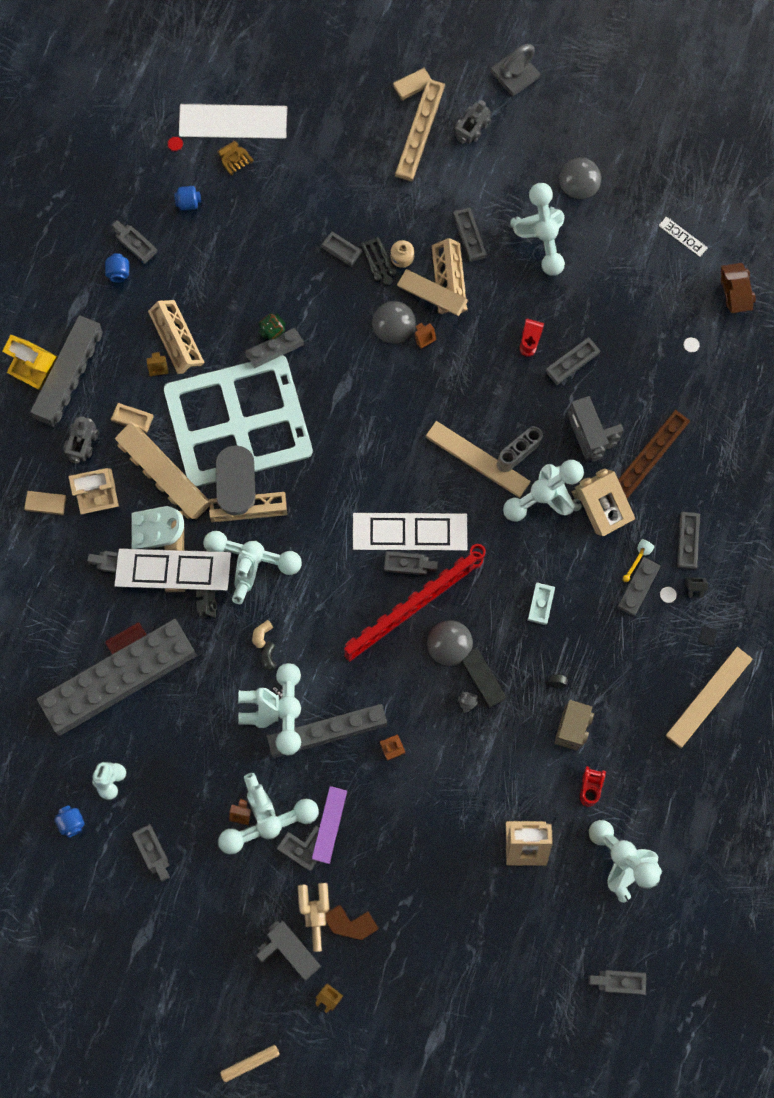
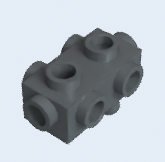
(475, 119)
(81, 437)

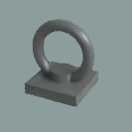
(516, 71)

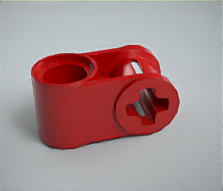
(531, 335)
(593, 783)

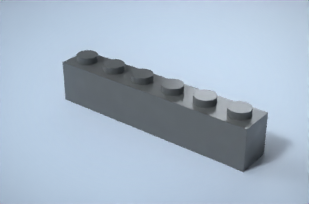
(66, 371)
(335, 728)

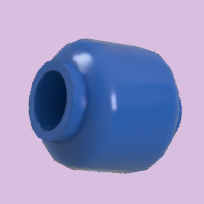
(187, 198)
(117, 268)
(69, 821)

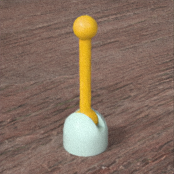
(644, 548)

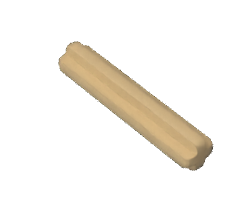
(249, 1063)

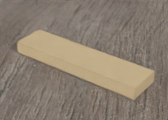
(432, 292)

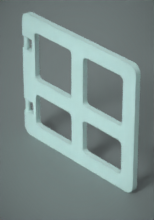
(238, 424)

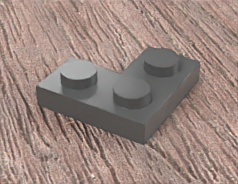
(298, 850)

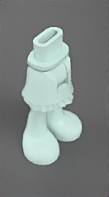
(104, 777)

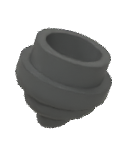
(467, 701)

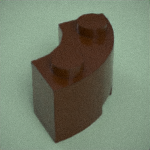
(737, 287)

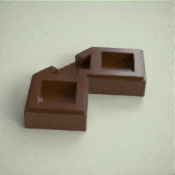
(357, 929)

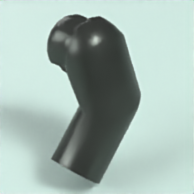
(266, 658)

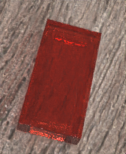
(125, 638)

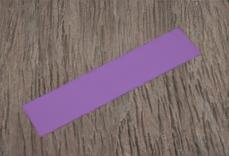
(329, 825)

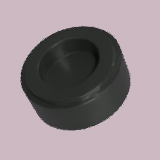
(557, 681)

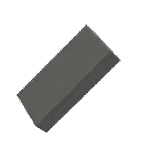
(341, 249)

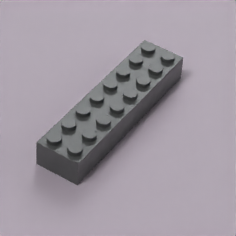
(116, 677)

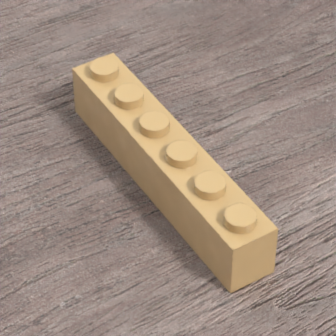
(163, 471)

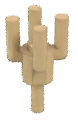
(314, 911)

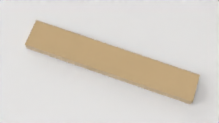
(420, 130)
(477, 459)
(708, 697)

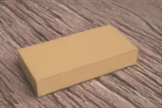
(411, 83)
(124, 415)
(45, 503)

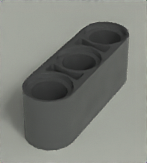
(516, 456)

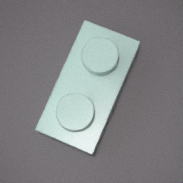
(541, 603)

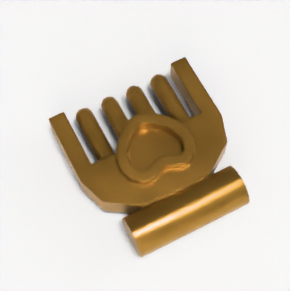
(232, 154)

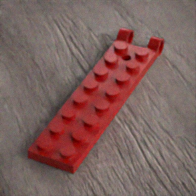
(416, 601)

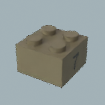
(573, 725)

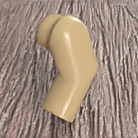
(258, 634)

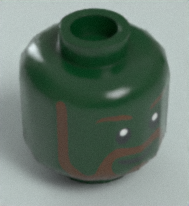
(271, 326)

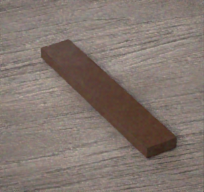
(652, 452)

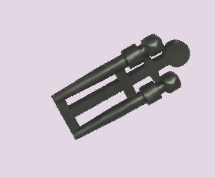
(387, 281)

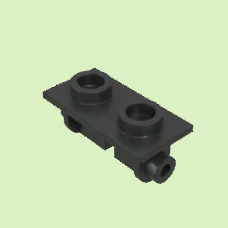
(208, 605)

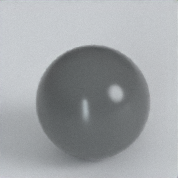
(580, 178)
(393, 322)
(449, 642)

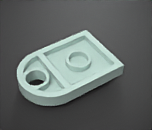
(153, 527)

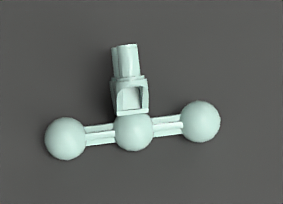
(543, 226)
(549, 490)
(247, 563)
(271, 707)
(267, 823)
(629, 863)

